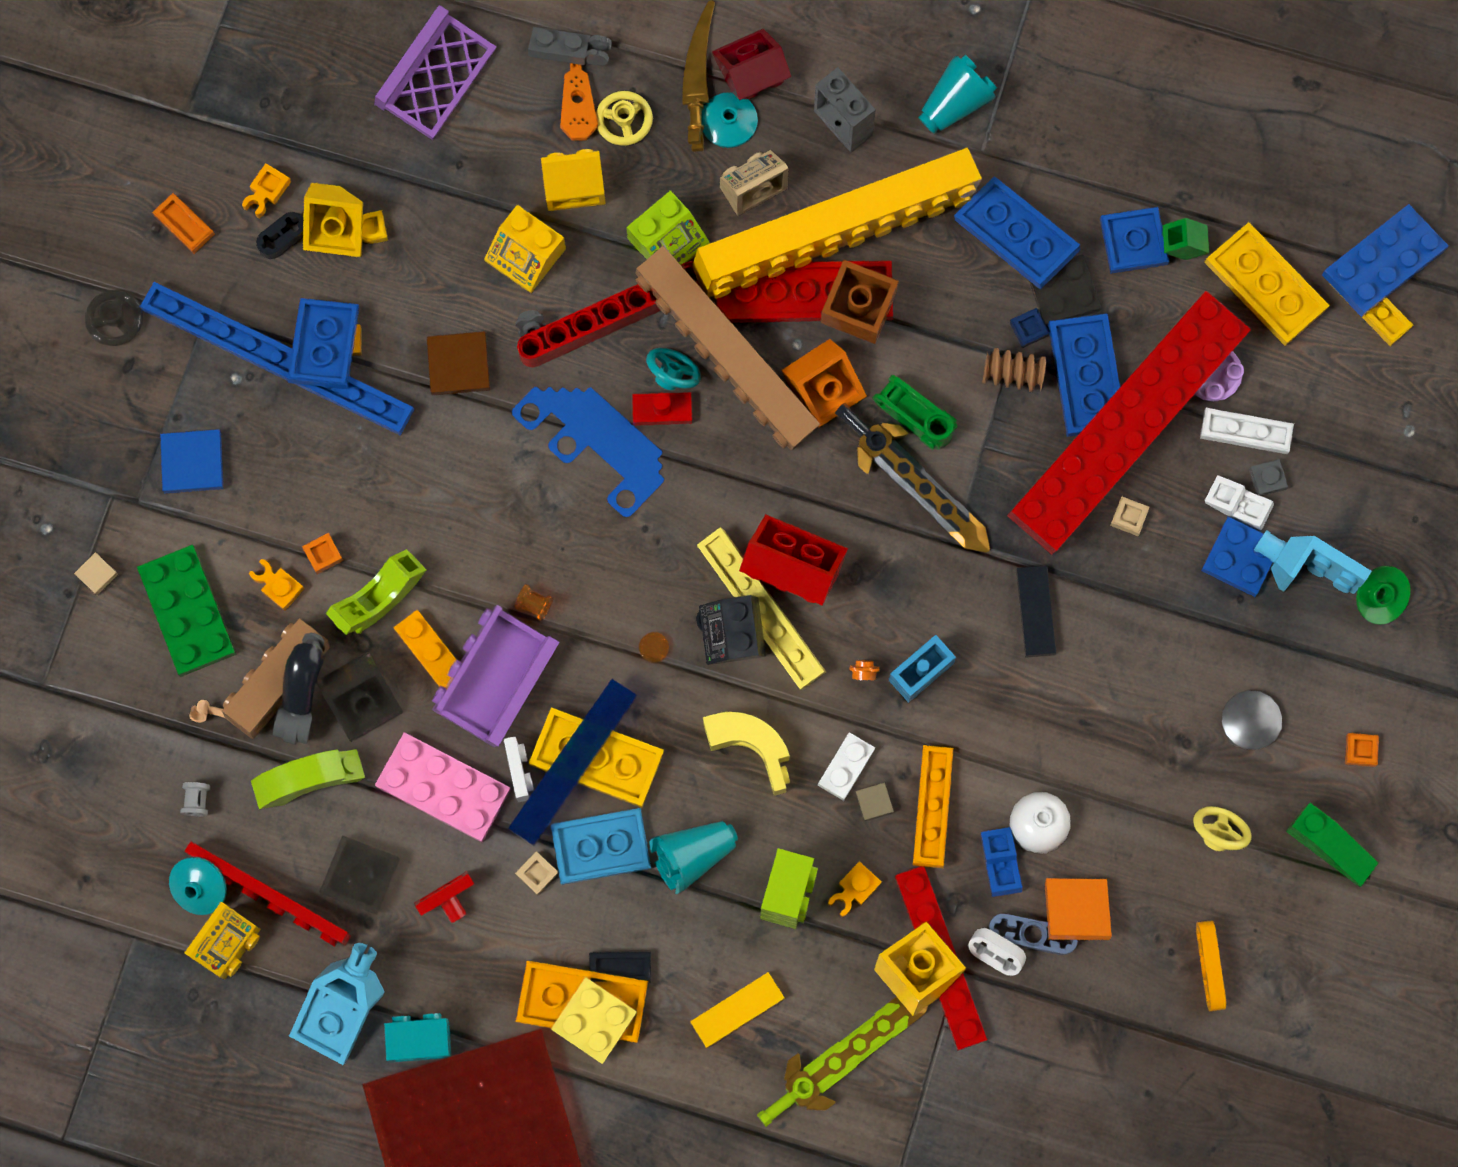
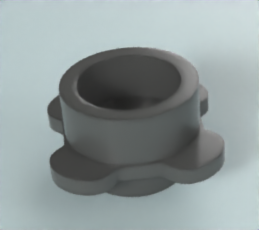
(529, 321)

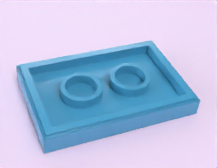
(600, 846)

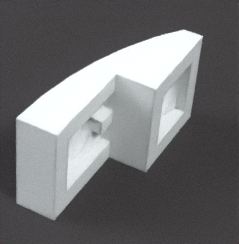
(1239, 503)

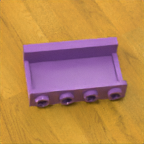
(493, 676)

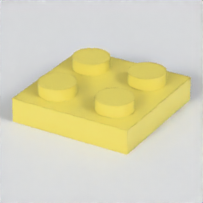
(594, 1020)

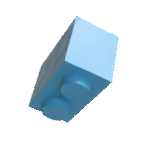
(922, 668)

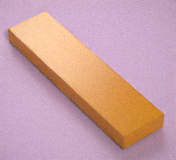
(933, 806)

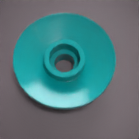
(729, 132)
(206, 881)

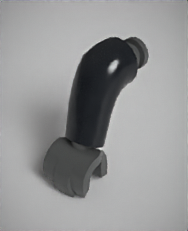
(299, 682)

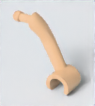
(200, 712)

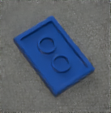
(323, 343)

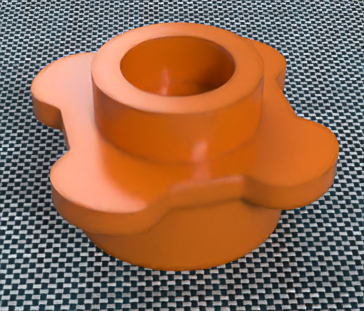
(864, 670)

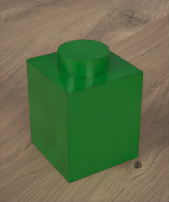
(1185, 239)

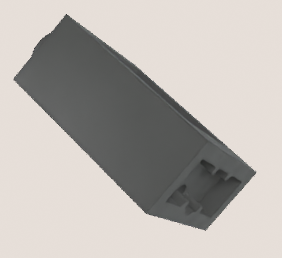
(841, 101)

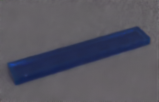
(572, 762)

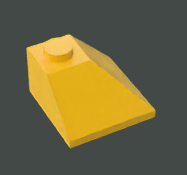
(332, 221)

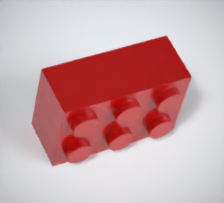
(793, 560)

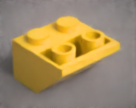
(573, 180)

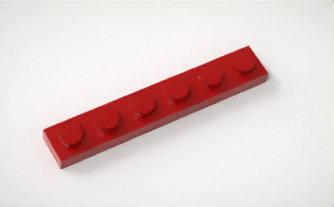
(278, 902)
(956, 999)

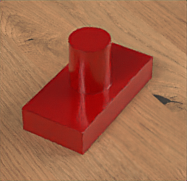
(662, 408)
(446, 898)

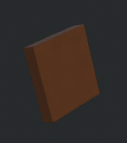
(458, 363)

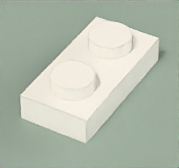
(516, 755)
(846, 766)

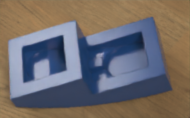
(1001, 862)

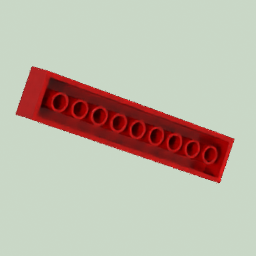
(1128, 422)

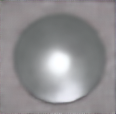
(1251, 720)

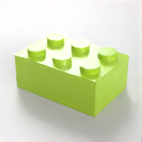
(786, 889)

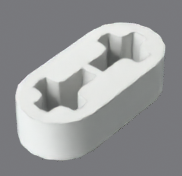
(997, 951)

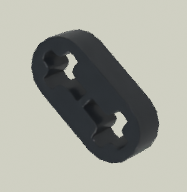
(277, 230)

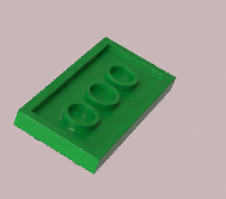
(186, 610)

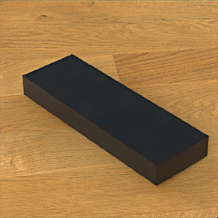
(1036, 611)

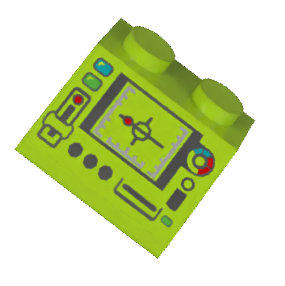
(667, 225)

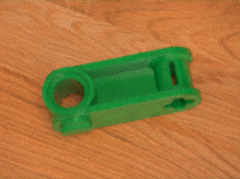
(915, 412)

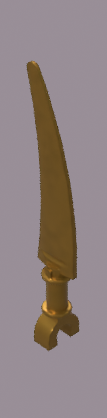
(695, 78)

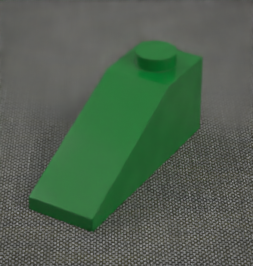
(1332, 844)

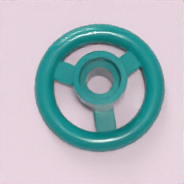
(671, 372)

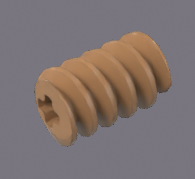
(1014, 369)

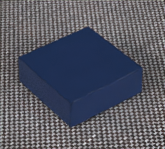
(1029, 327)

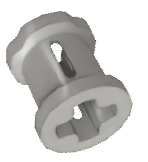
(195, 799)

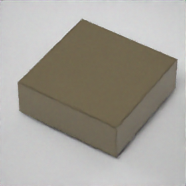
(874, 802)

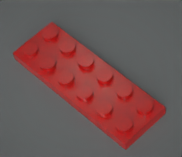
(793, 295)

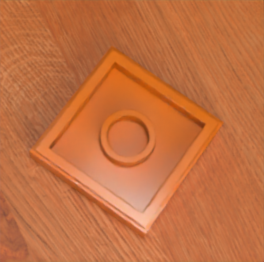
(1077, 909)

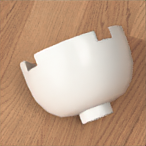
(1040, 822)

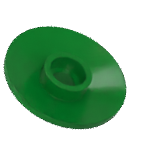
(1391, 599)

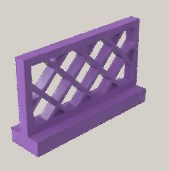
(411, 64)

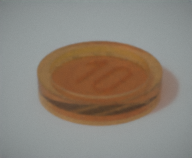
(654, 647)

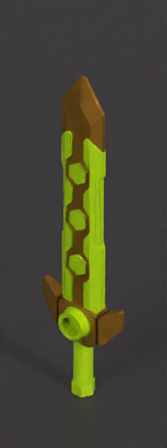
(838, 1061)

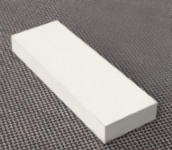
(1246, 431)

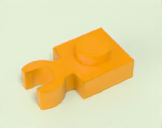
(268, 186)
(279, 586)
(857, 886)

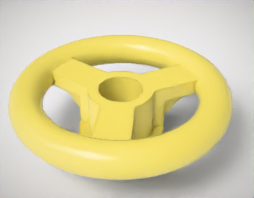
(624, 107)
(1220, 834)

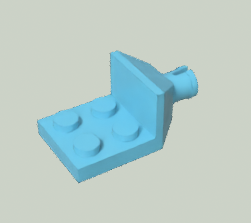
(1319, 558)
(339, 1005)

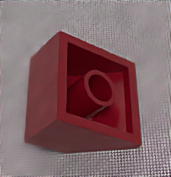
(752, 64)

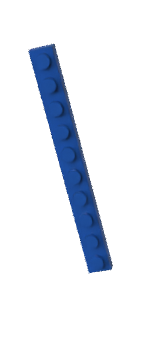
(270, 355)

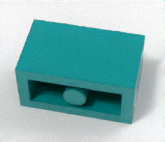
(417, 1039)

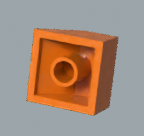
(824, 381)

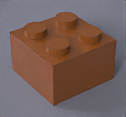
(859, 301)

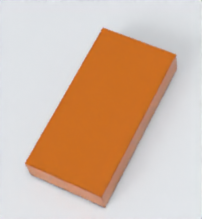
(183, 223)

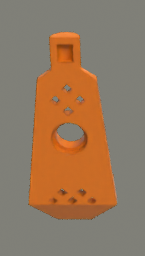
(577, 111)

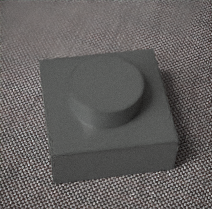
(1268, 478)

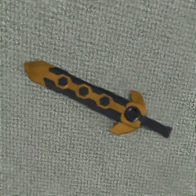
(895, 461)

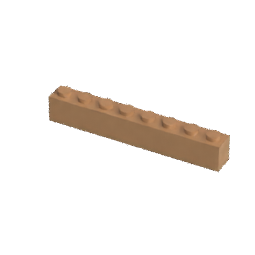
(726, 348)

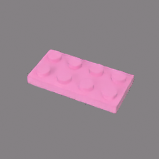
(443, 787)

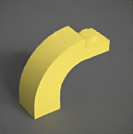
(745, 730)

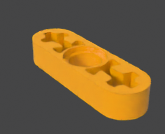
(1211, 965)

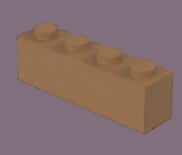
(263, 687)

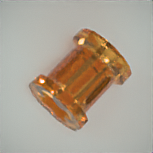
(533, 602)

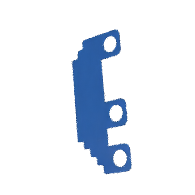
(601, 427)

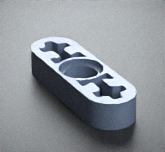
(1043, 926)

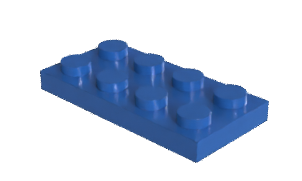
(1017, 232)
(1385, 260)
(1083, 367)

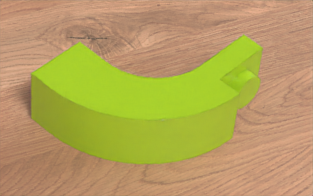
(379, 596)
(305, 775)

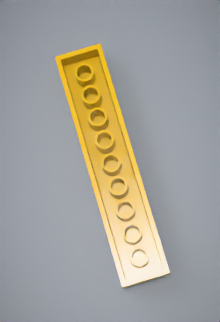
(836, 223)

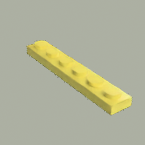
(776, 627)

